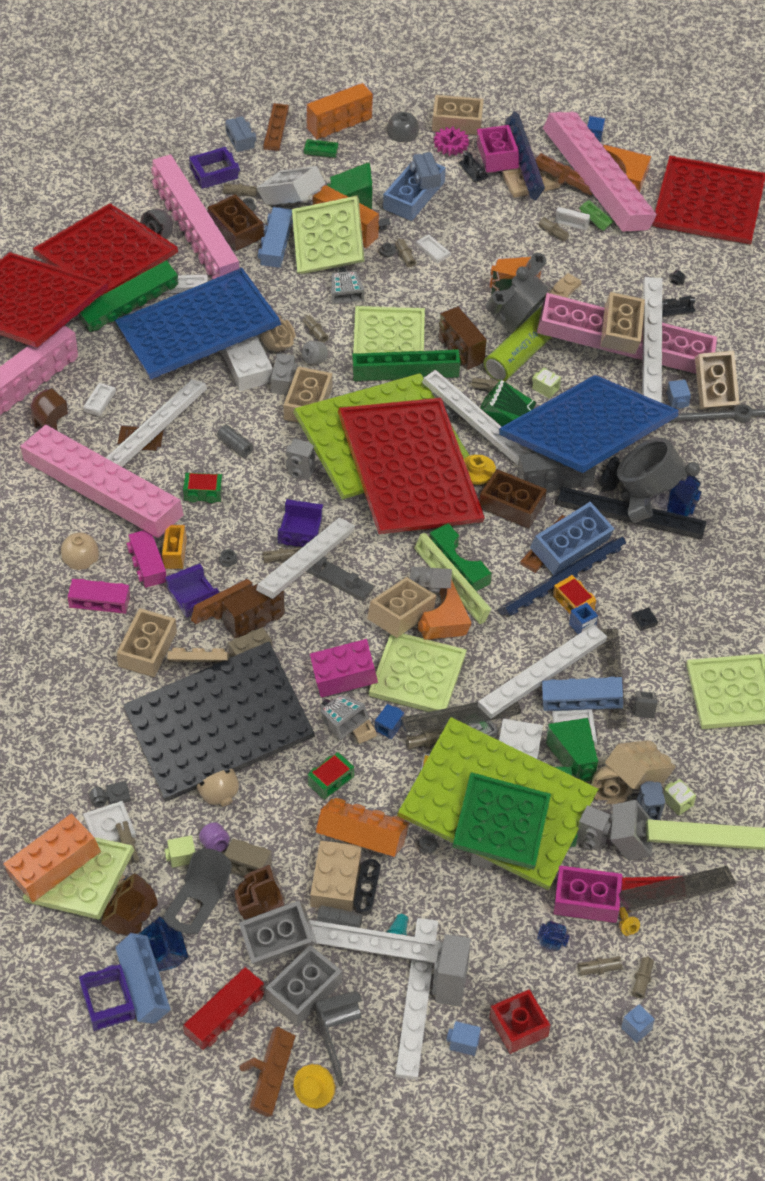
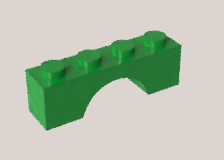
(473, 571)

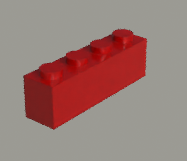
(224, 1008)

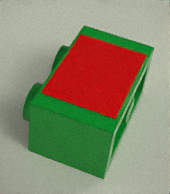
(202, 487)
(330, 775)

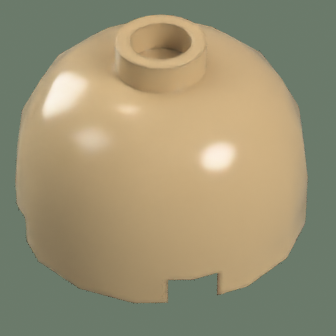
(280, 337)
(79, 551)
(610, 786)
(219, 788)

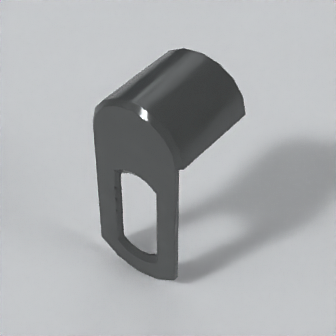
(204, 881)
(333, 1012)

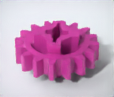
(451, 141)

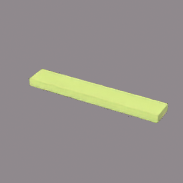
(436, 559)
(705, 834)

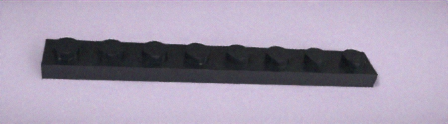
(619, 510)

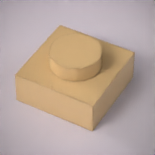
(364, 732)

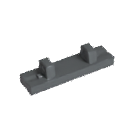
(341, 579)

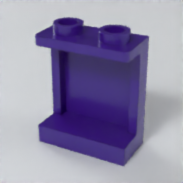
(300, 523)
(189, 588)

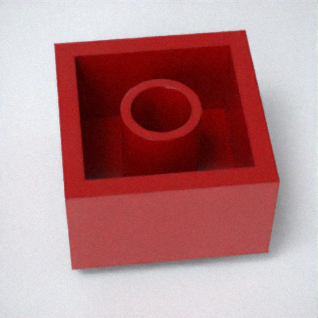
(519, 1021)

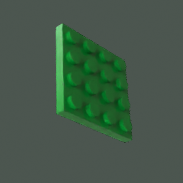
(501, 820)

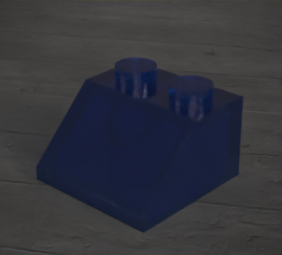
(683, 496)
(166, 944)

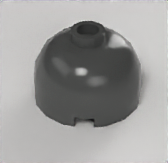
(403, 127)
(158, 221)

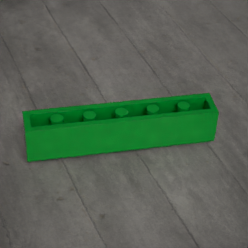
(129, 296)
(404, 364)

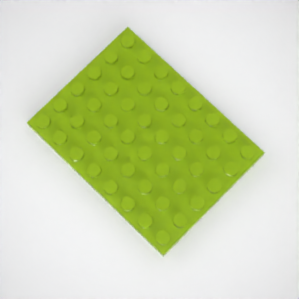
(326, 434)
(442, 783)

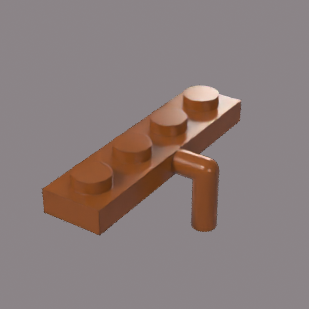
(562, 172)
(213, 605)
(271, 1071)

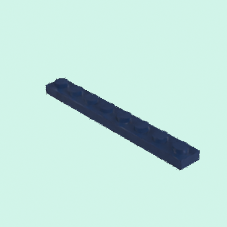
(526, 158)
(542, 589)

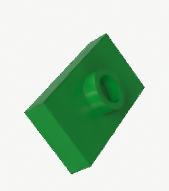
(321, 148)

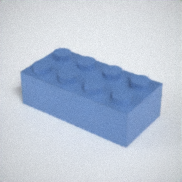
(406, 196)
(572, 538)

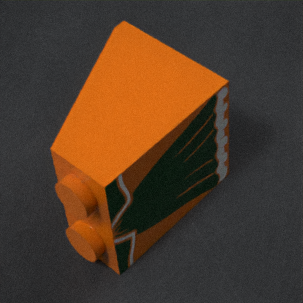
(505, 271)

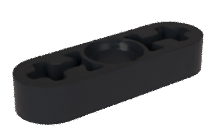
(364, 879)

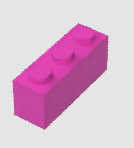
(146, 558)
(99, 596)

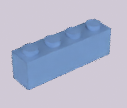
(276, 237)
(582, 694)
(142, 978)

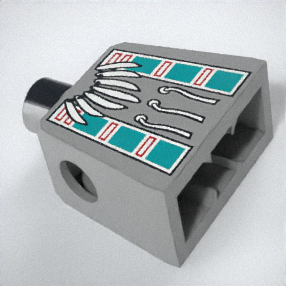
(346, 287)
(343, 715)

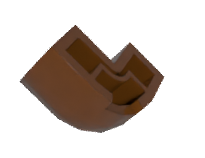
(48, 408)
(259, 893)
(129, 906)

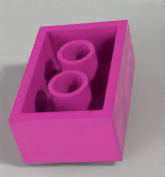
(497, 148)
(343, 668)
(588, 894)

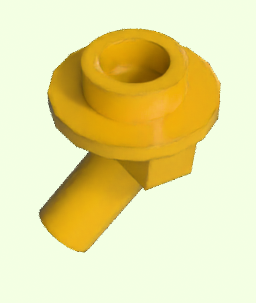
(628, 924)

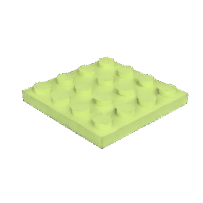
(328, 235)
(388, 329)
(418, 672)
(729, 690)
(92, 885)

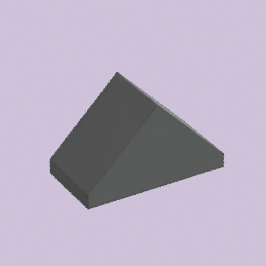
(645, 704)

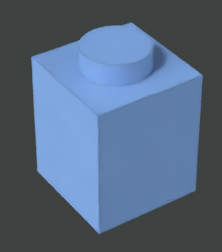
(678, 394)
(637, 1023)
(464, 1038)

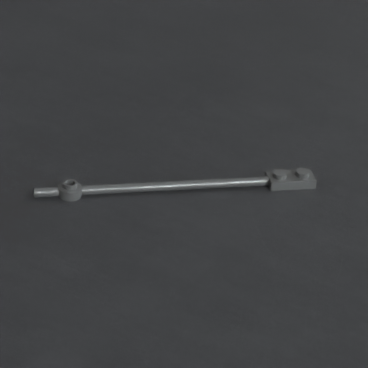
(742, 413)

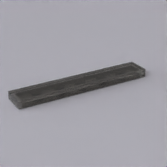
(611, 667)
(437, 719)
(677, 889)

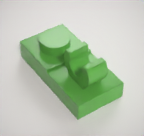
(597, 216)

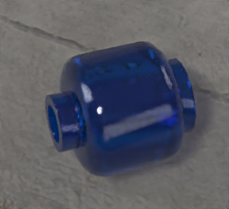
(553, 935)

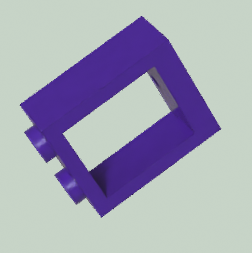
(215, 177)
(112, 1015)

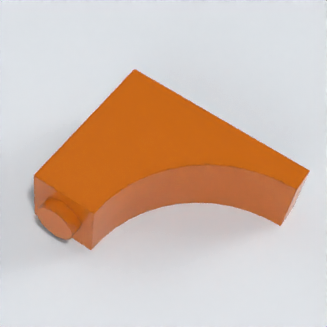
(632, 164)
(446, 620)

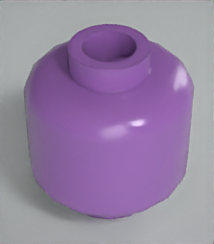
(214, 837)

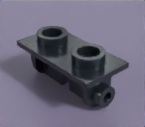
(473, 168)
(674, 307)
(609, 477)

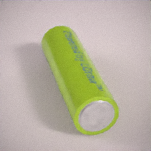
(516, 349)

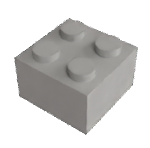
(630, 830)

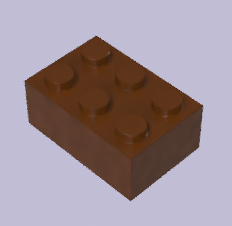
(236, 222)
(461, 334)
(513, 498)
(251, 611)

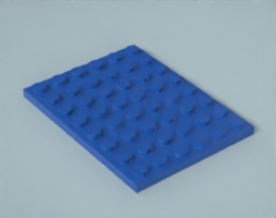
(197, 323)
(588, 423)

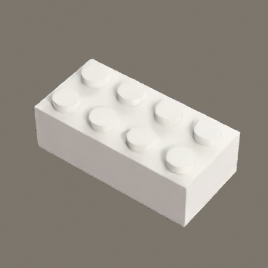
(291, 186)
(248, 363)
(522, 736)

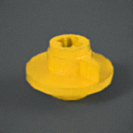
(479, 468)
(314, 1086)

